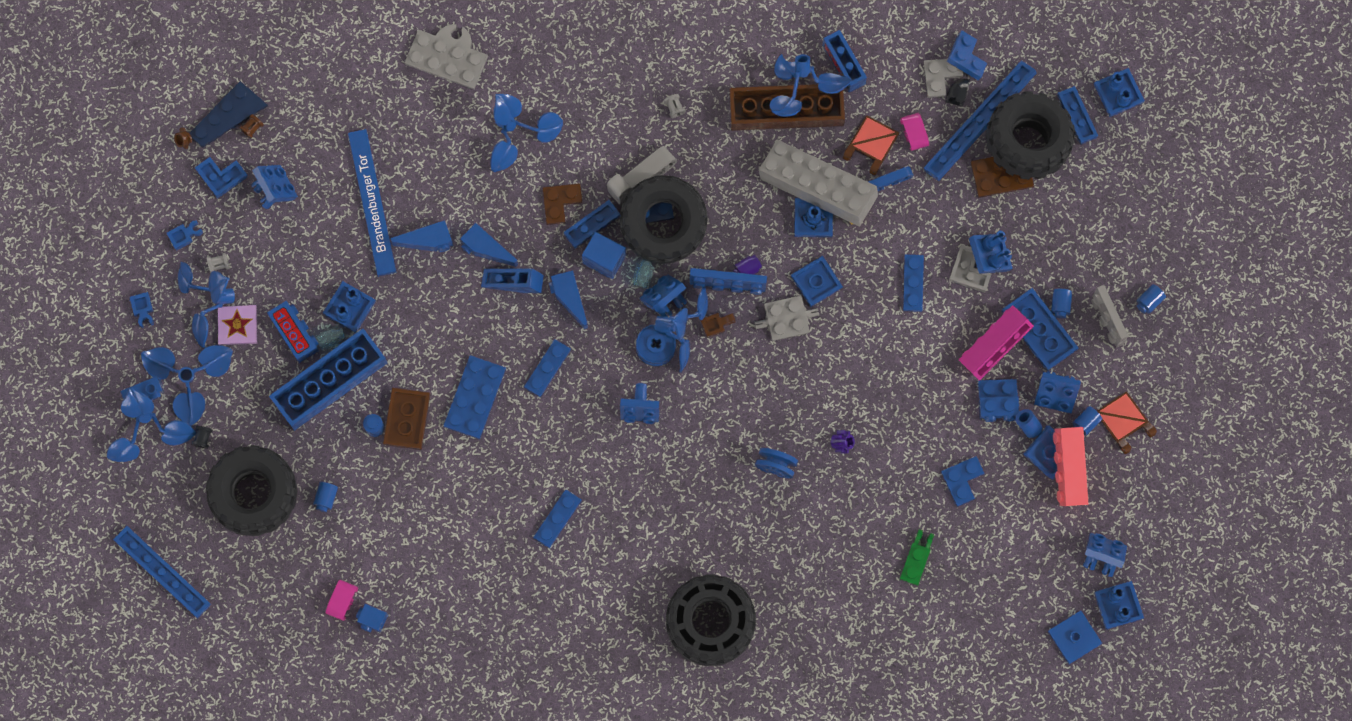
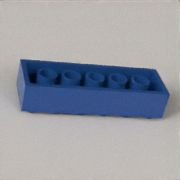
(328, 379)

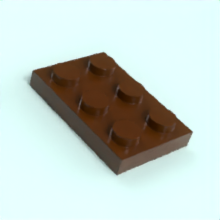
(994, 180)
(406, 418)

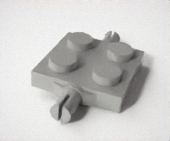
(786, 318)

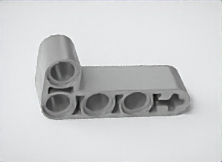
(656, 164)

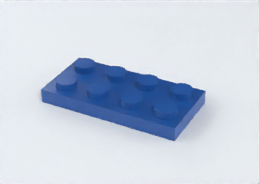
(735, 281)
(1047, 337)
(474, 397)

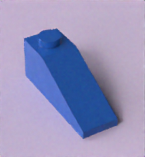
(428, 238)
(484, 246)
(513, 280)
(567, 294)

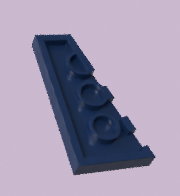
(227, 114)

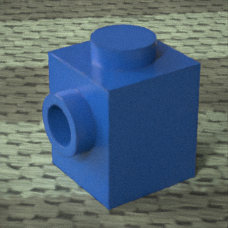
(371, 618)

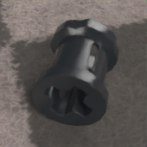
(202, 437)

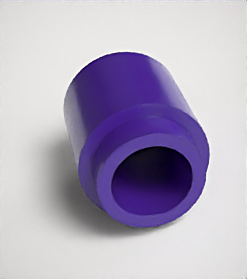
(748, 265)

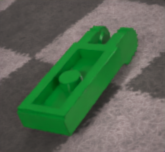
(916, 560)

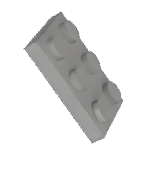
(1109, 316)

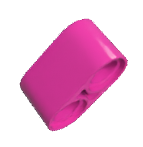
(915, 131)
(341, 600)

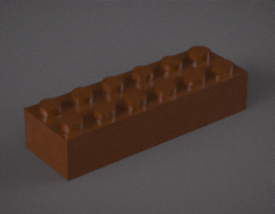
(752, 108)

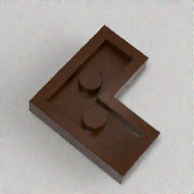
(555, 199)

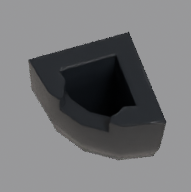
(957, 92)

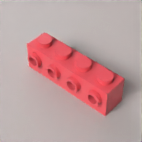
(1070, 466)

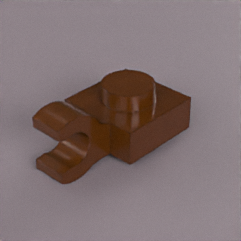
(714, 324)

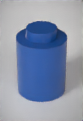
(1150, 299)
(1061, 302)
(1088, 420)
(1028, 423)
(373, 425)
(325, 496)

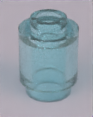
(643, 274)
(331, 337)

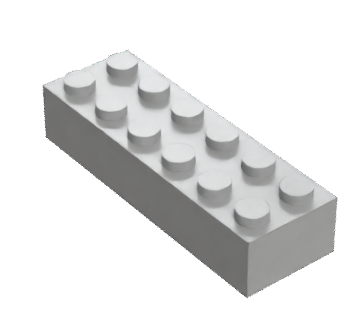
(818, 182)

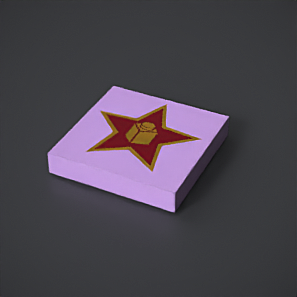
(237, 325)

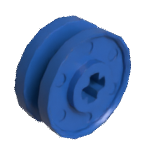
(655, 356)
(776, 463)

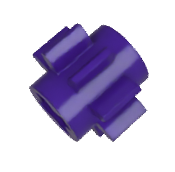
(842, 441)

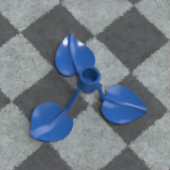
(786, 70)
(505, 110)
(219, 296)
(678, 324)
(141, 406)
(188, 406)

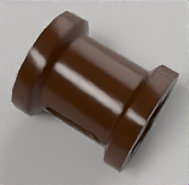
(245, 128)

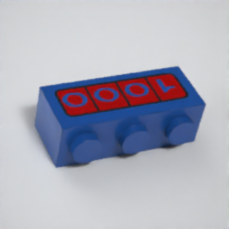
(844, 60)
(293, 331)

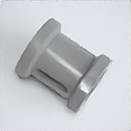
(674, 106)
(218, 262)

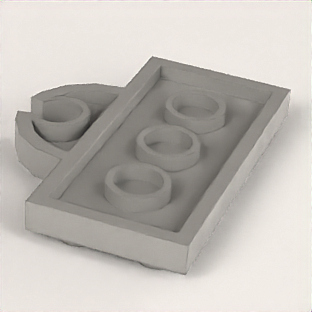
(447, 56)

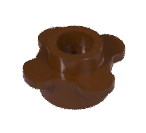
(182, 138)

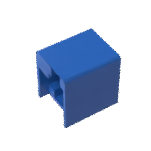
(604, 255)

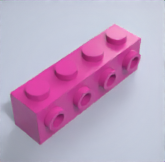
(996, 342)

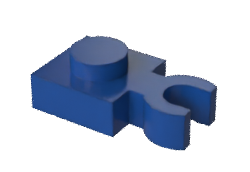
(182, 236)
(142, 306)

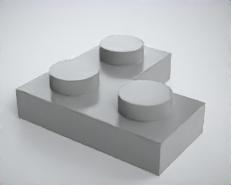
(935, 74)
(965, 273)

